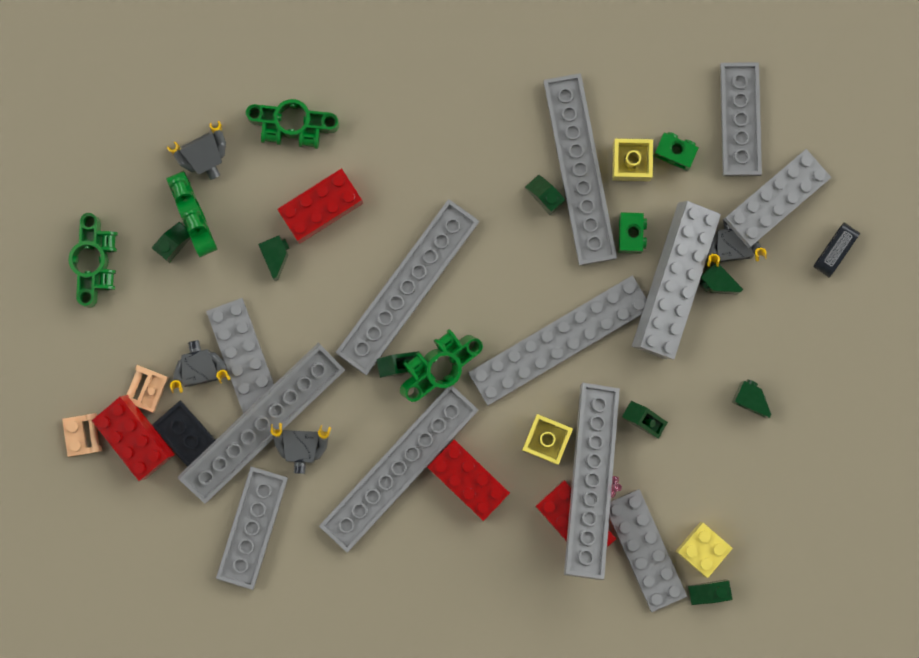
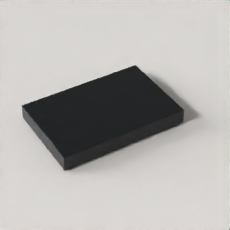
(183, 433)

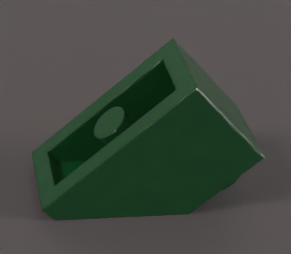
(545, 194)
(172, 242)
(275, 255)
(719, 281)
(393, 364)
(752, 398)
(644, 419)
(710, 592)

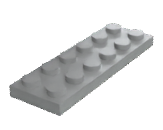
(740, 119)
(777, 198)
(241, 352)
(252, 528)
(645, 551)

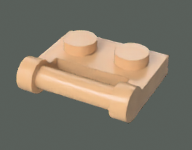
(151, 390)
(76, 437)

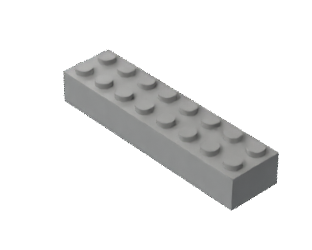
(676, 280)

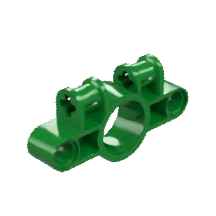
(308, 134)
(191, 214)
(102, 278)
(420, 367)

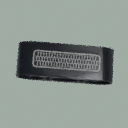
(836, 249)

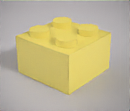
(632, 160)
(547, 439)
(704, 549)

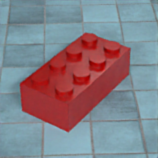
(320, 206)
(133, 437)
(468, 480)
(556, 509)

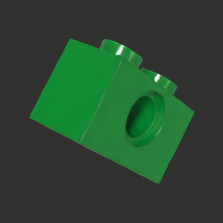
(665, 153)
(632, 221)

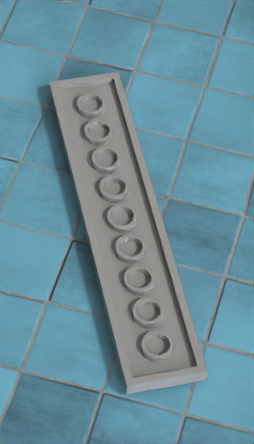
(580, 169)
(407, 287)
(559, 340)
(252, 430)
(398, 468)
(592, 482)

